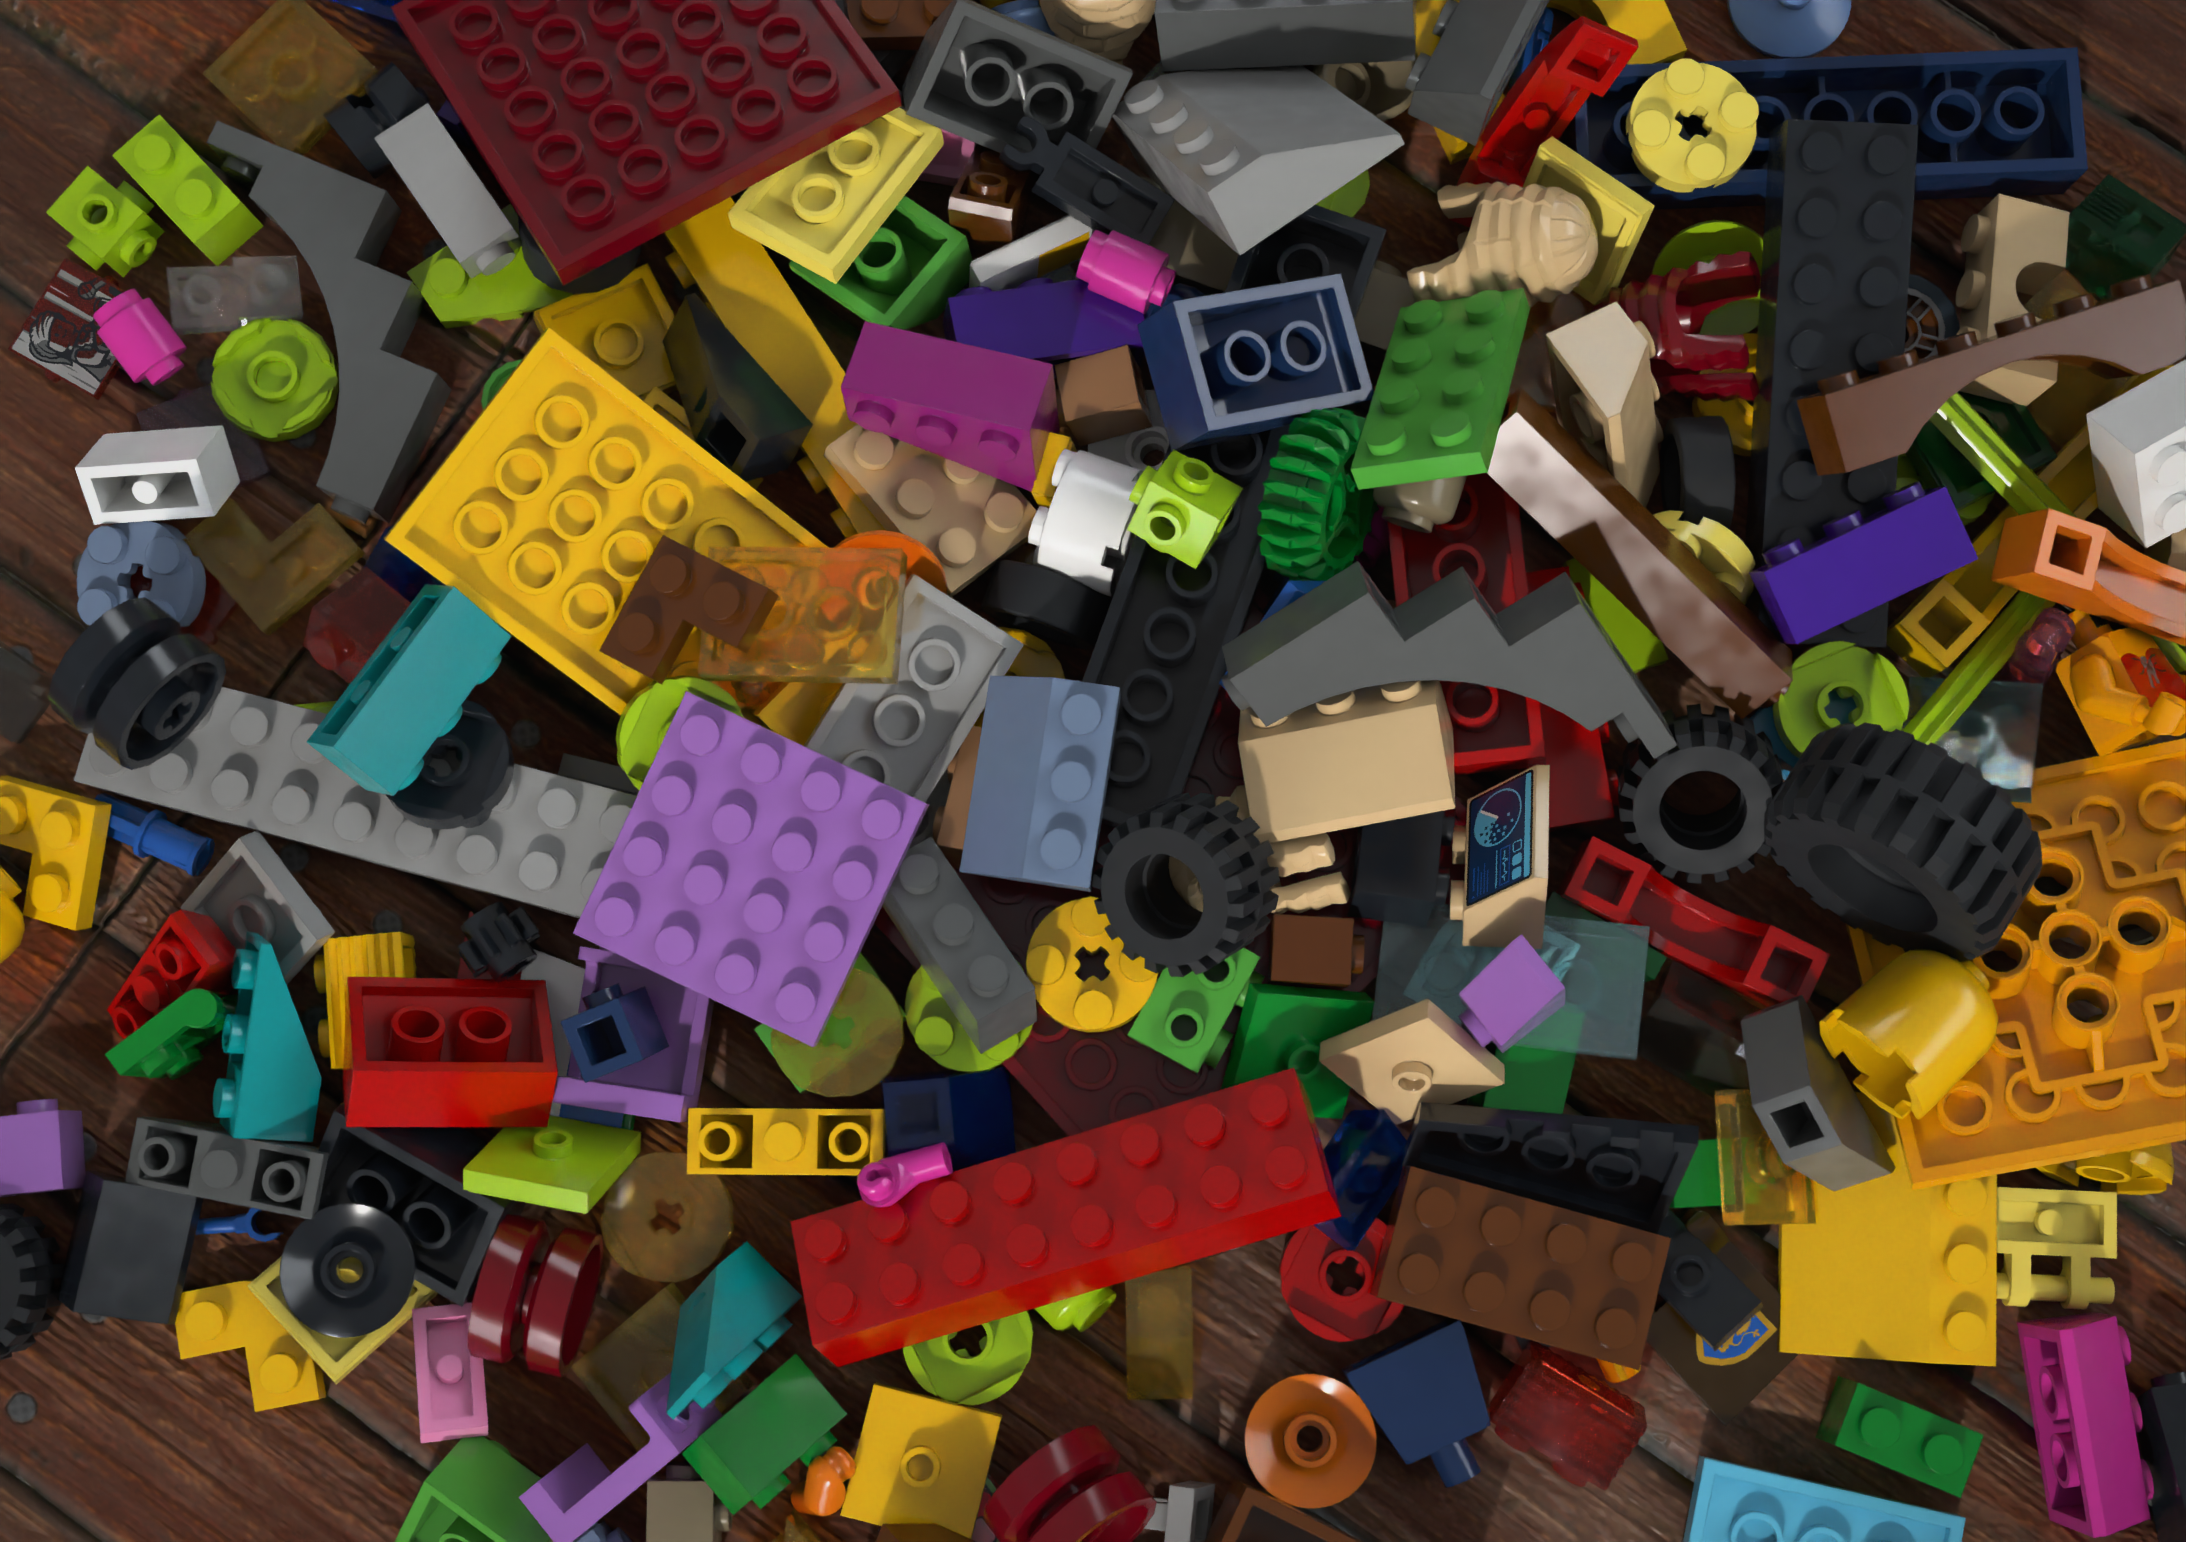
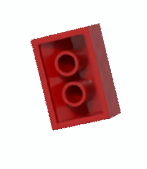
(447, 1053)

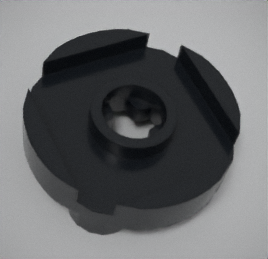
(474, 788)

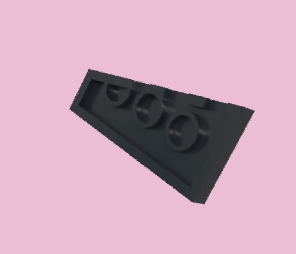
(1569, 1161)

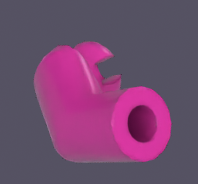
(893, 1177)

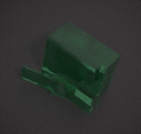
(2119, 237)

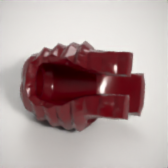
(1674, 314)

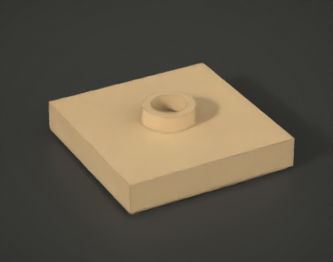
(1412, 1060)

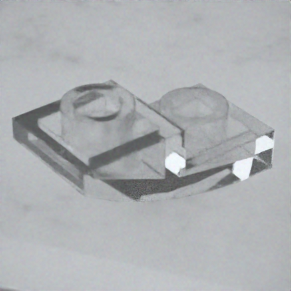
(231, 296)

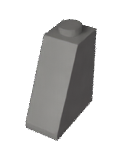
(450, 192)

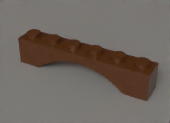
(1881, 415)

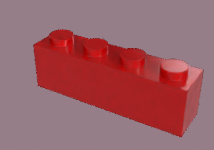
(1579, 783)

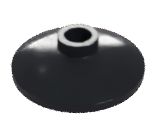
(313, 1278)

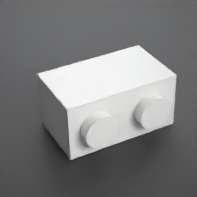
(158, 475)

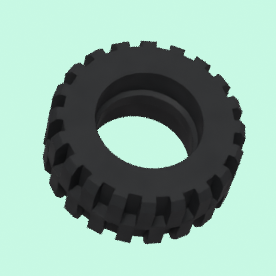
(1903, 841)

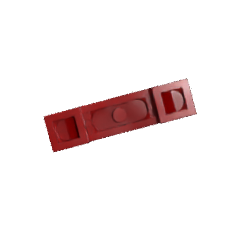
(1545, 100)

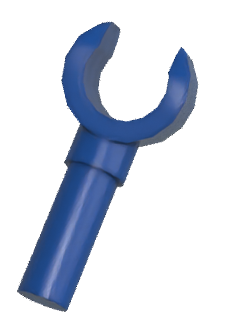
(239, 1224)

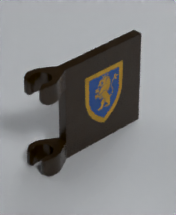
(1748, 1360)

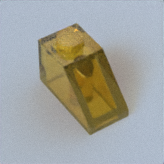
(1160, 1335)

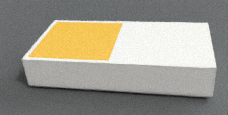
(1031, 255)

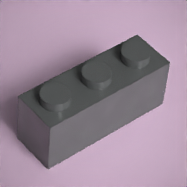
(959, 948)

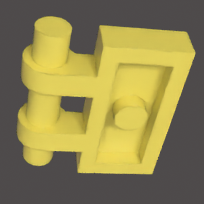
(2055, 1224)

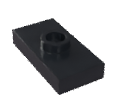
(1703, 1287)

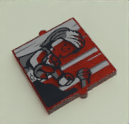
(63, 333)

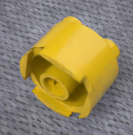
(1054, 970)

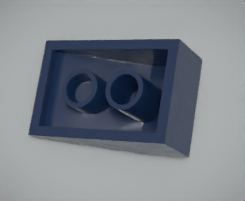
(1253, 359)

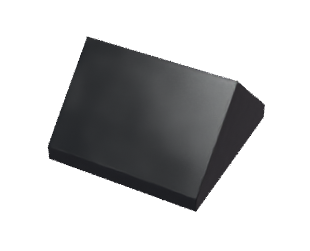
(129, 1250)

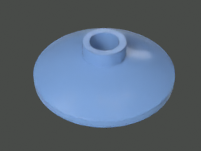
(1789, 26)

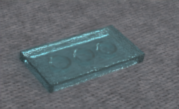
(1593, 960)

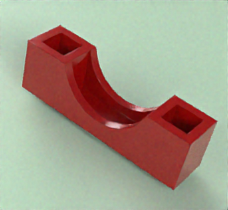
(1710, 940)

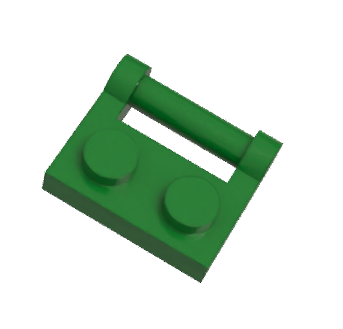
(174, 1037)

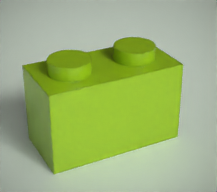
(187, 190)

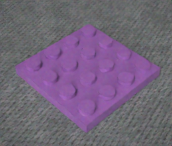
(751, 869)

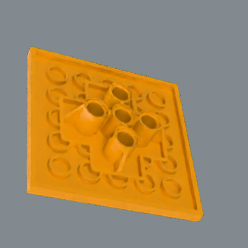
(2049, 1081)

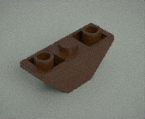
(990, 201)

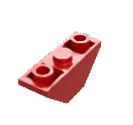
(182, 957)

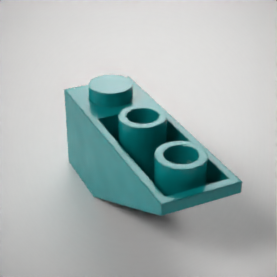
(271, 1069)
(727, 1327)

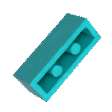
(410, 690)

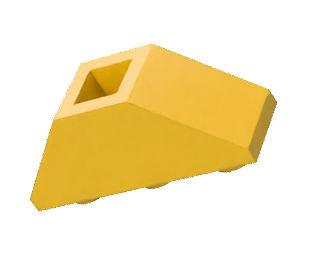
(783, 1141)

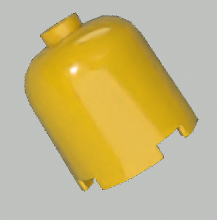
(1914, 1030)

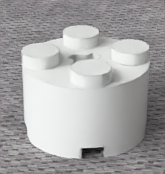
(1087, 520)

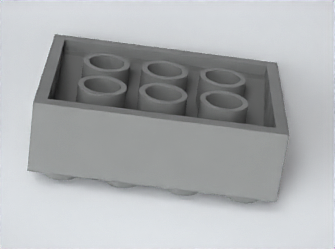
(1249, 144)

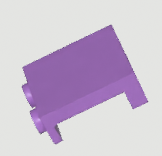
(664, 1082)
(585, 1490)

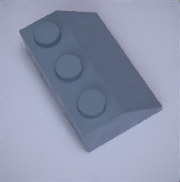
(1041, 780)

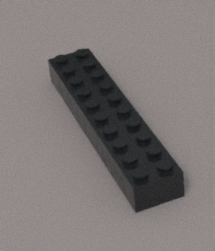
(1173, 619)

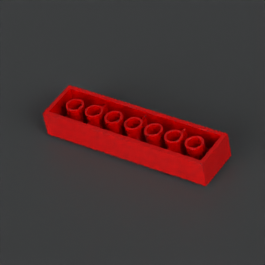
(1065, 1219)

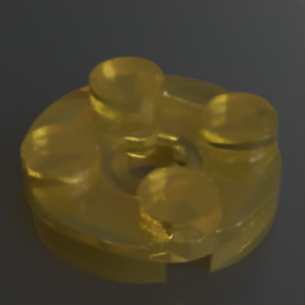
(867, 1060)
(660, 1254)

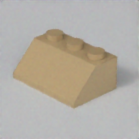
(1609, 394)
(1349, 761)

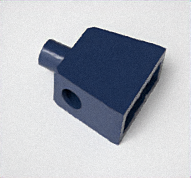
(1426, 1398)

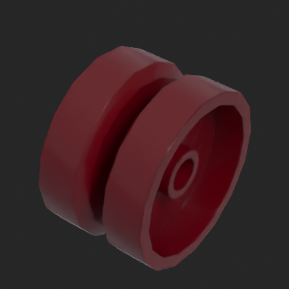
(535, 1294)
(1070, 1495)

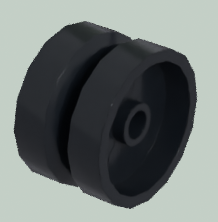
(136, 683)

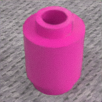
(1126, 270)
(140, 337)

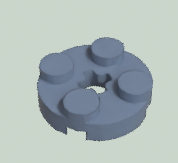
(119, 550)

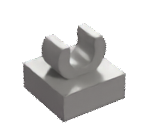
(1185, 1513)

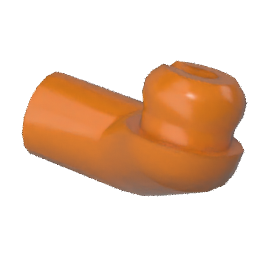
(824, 1486)

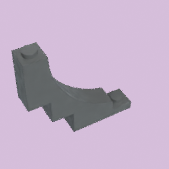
(341, 231)
(1353, 639)

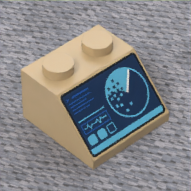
(1504, 862)

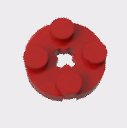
(1308, 1289)

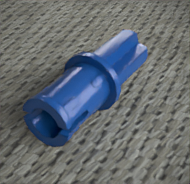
(157, 837)

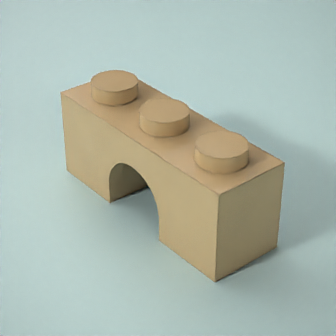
(2009, 250)

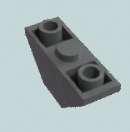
(1808, 1099)
(213, 1165)

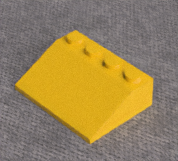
(1893, 1268)

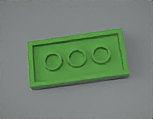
(1442, 389)

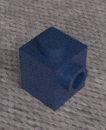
(613, 1031)

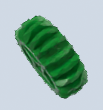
(1310, 500)

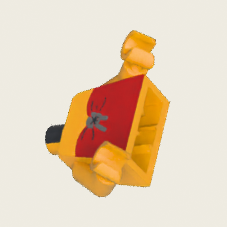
(2121, 685)

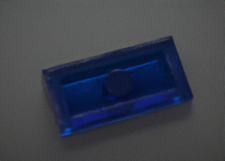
(1364, 1170)

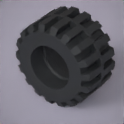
(1711, 840)
(1147, 908)
(25, 1279)

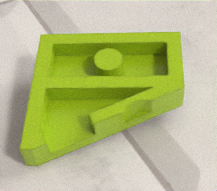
(498, 296)

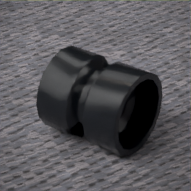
(360, 119)

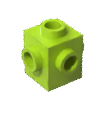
(106, 222)
(1182, 507)

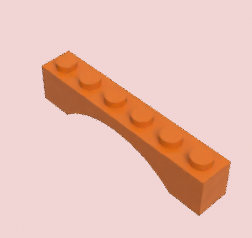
(2091, 572)

